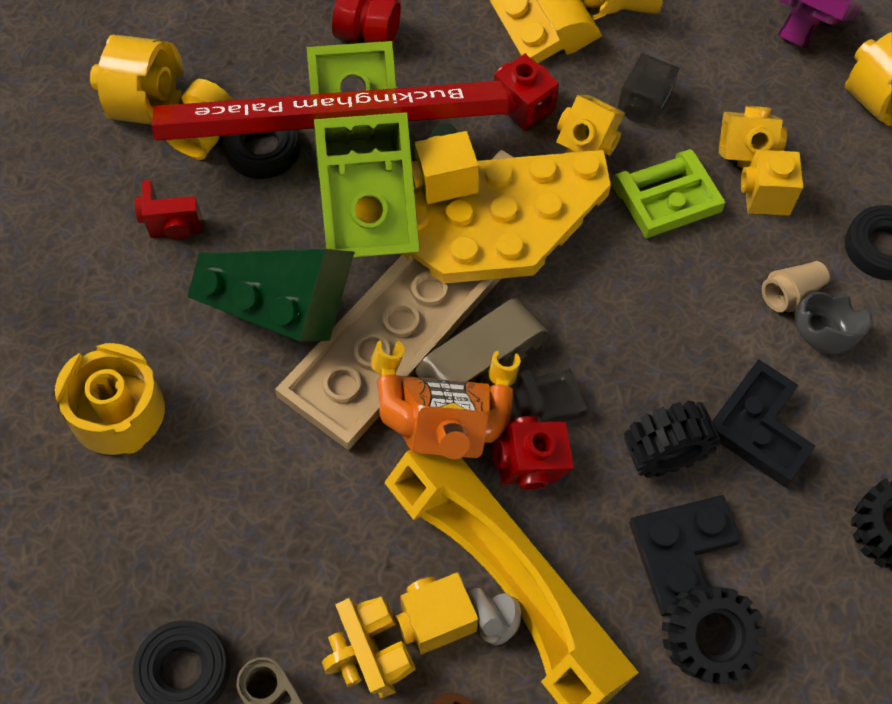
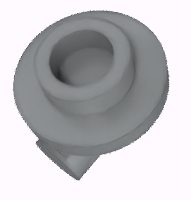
(497, 616)

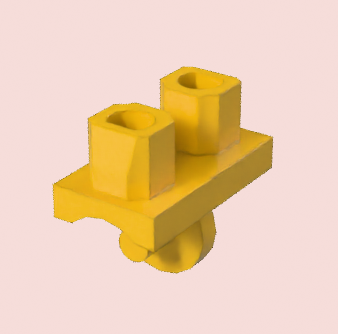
(378, 667)

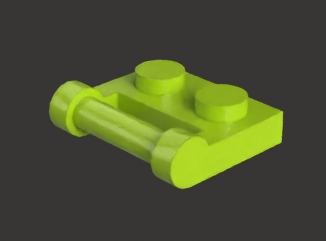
(671, 203)

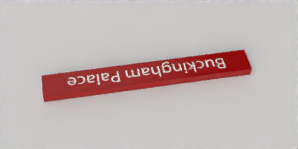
(299, 111)

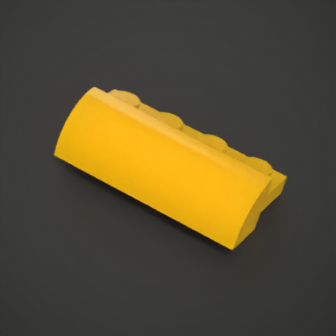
(547, 26)

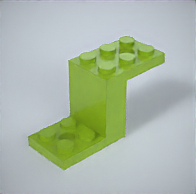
(363, 155)

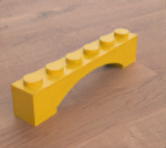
(575, 650)

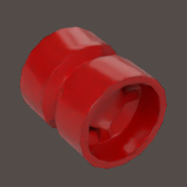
(367, 19)

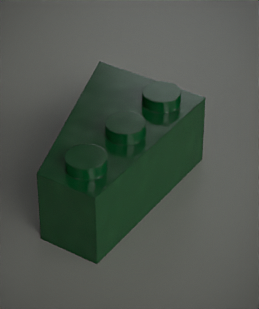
(276, 289)

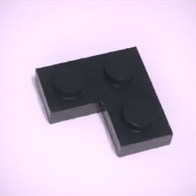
(750, 427)
(674, 537)

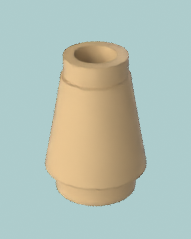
(793, 285)

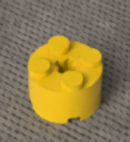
(136, 77)
(872, 78)
(110, 399)

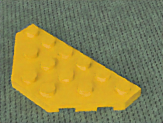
(512, 222)

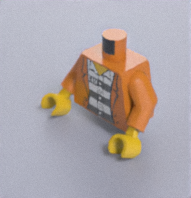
(444, 414)

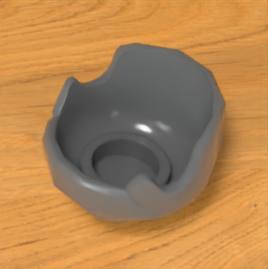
(843, 322)

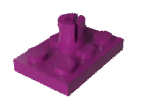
(807, 14)

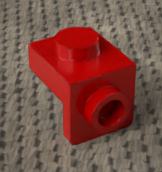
(168, 217)

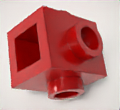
(528, 89)
(532, 453)

